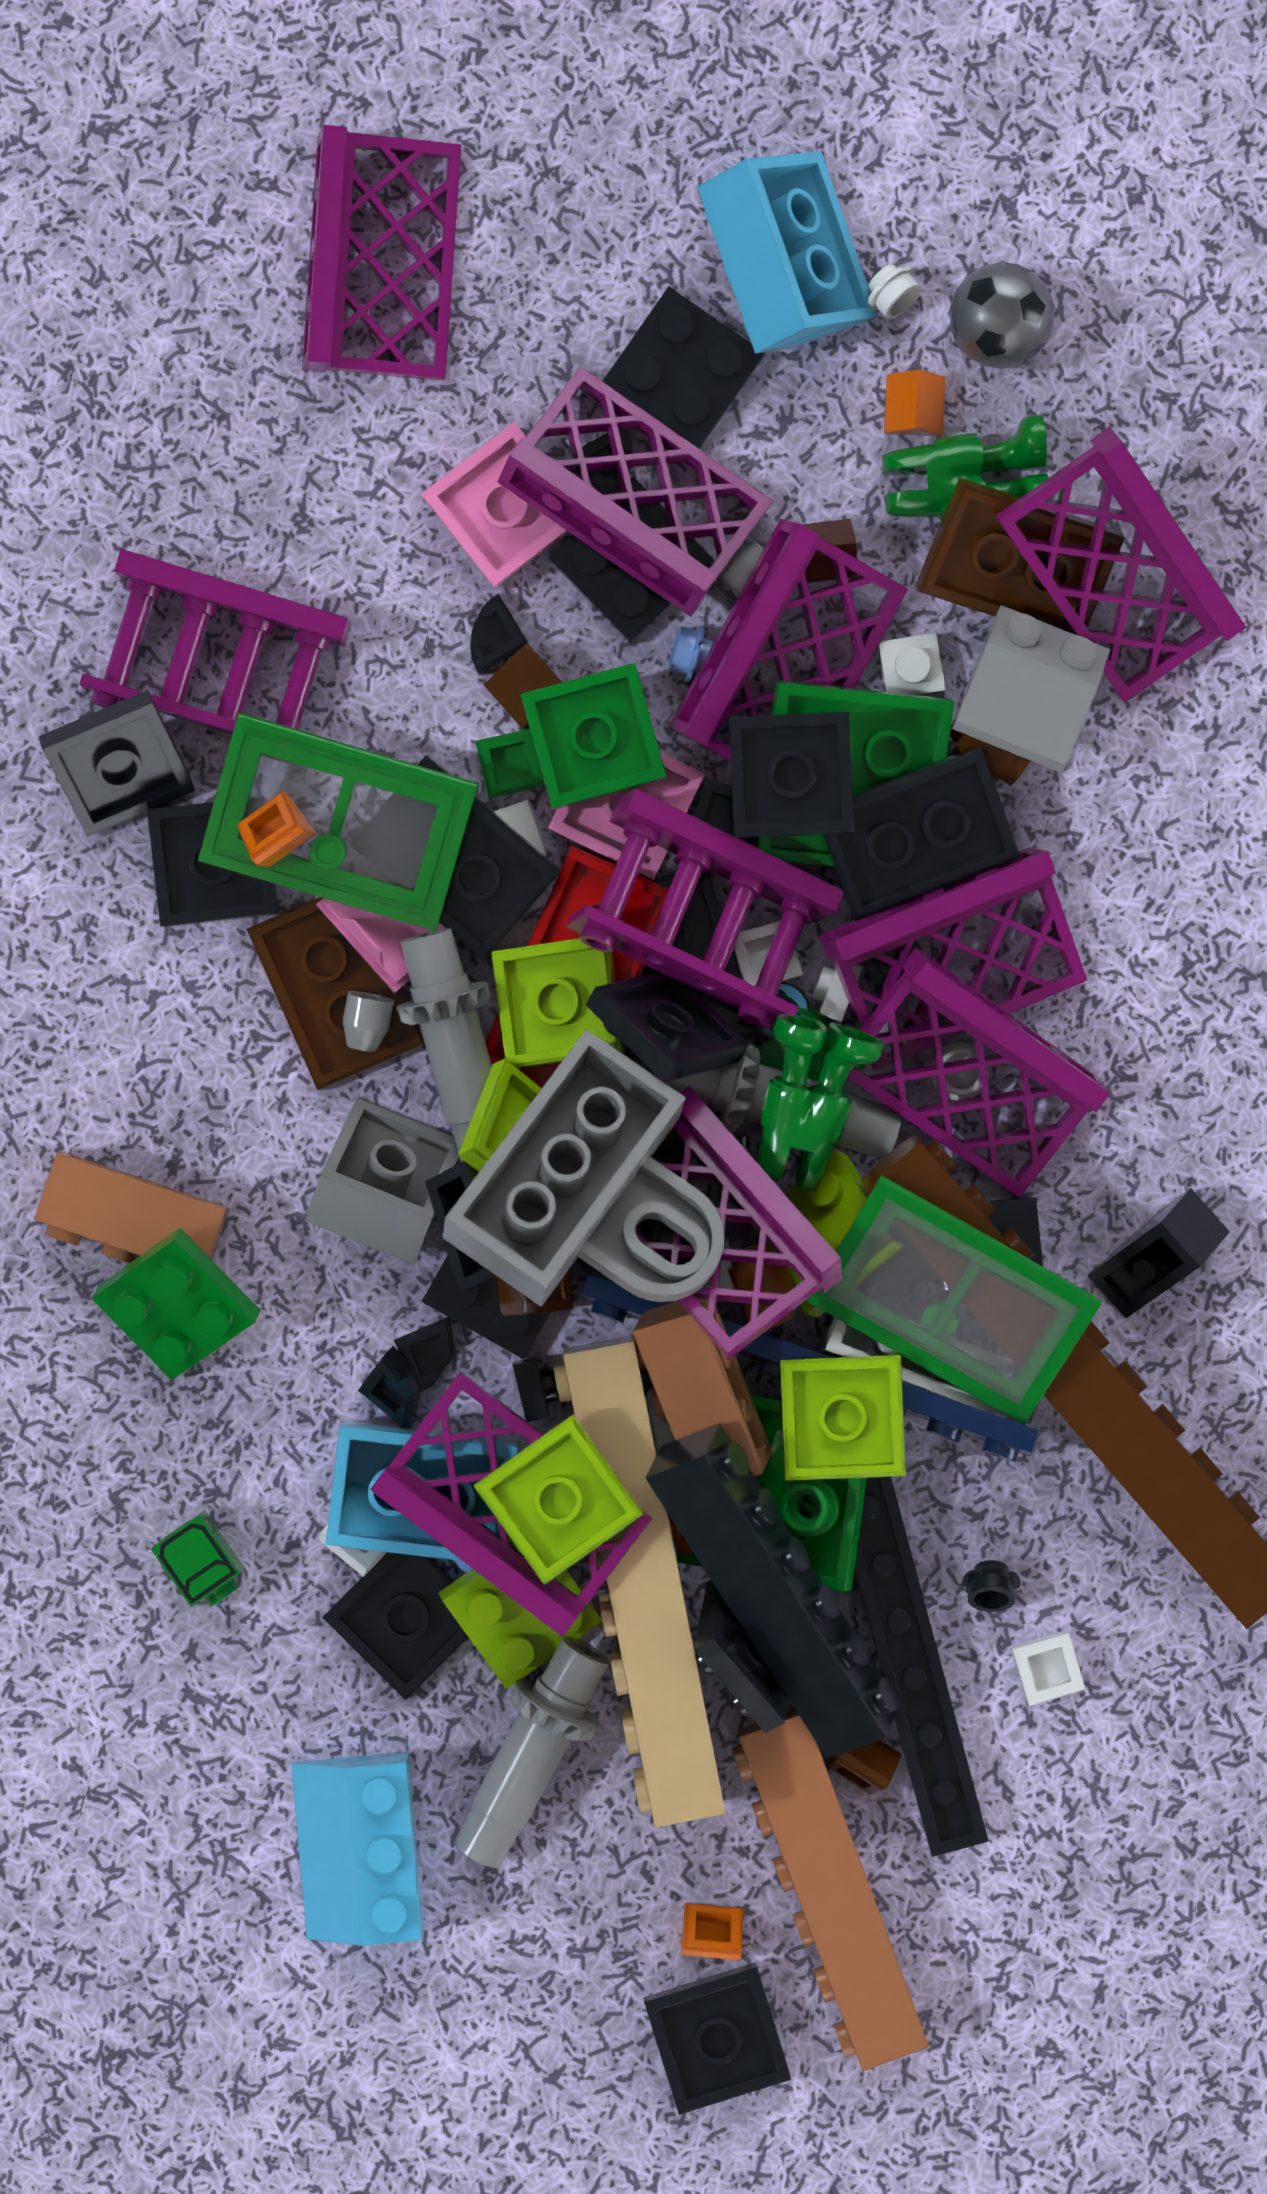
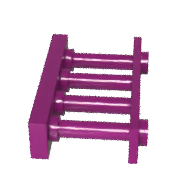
(202, 598)
(750, 875)

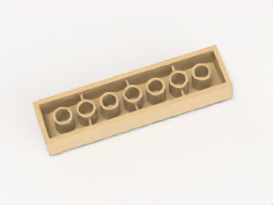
(645, 1597)

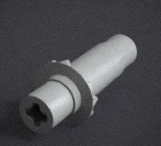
(449, 1022)
(739, 1092)
(549, 1719)

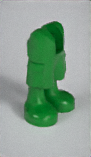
(965, 458)
(813, 1115)

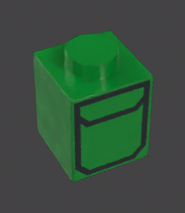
(199, 1561)

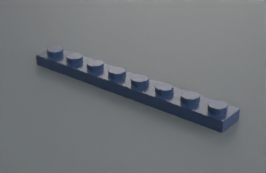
(944, 1416)

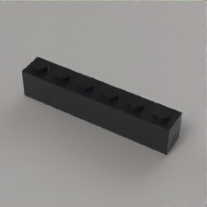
(773, 1590)

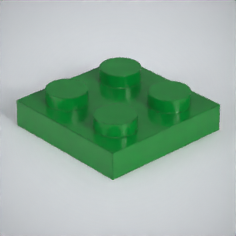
(593, 736)
(176, 1304)

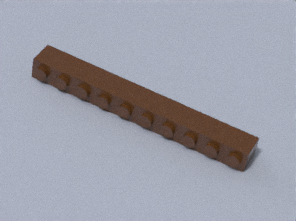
(1115, 1420)

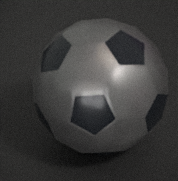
(1002, 315)

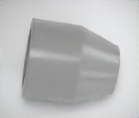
(739, 570)
(366, 1020)

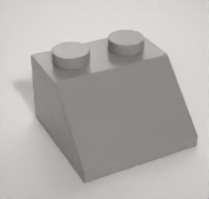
(1031, 688)
(377, 1180)

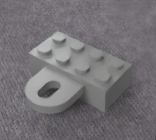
(582, 1179)

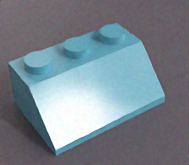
(786, 250)
(368, 1522)
(358, 1849)

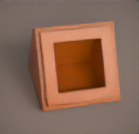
(914, 403)
(274, 830)
(712, 1931)

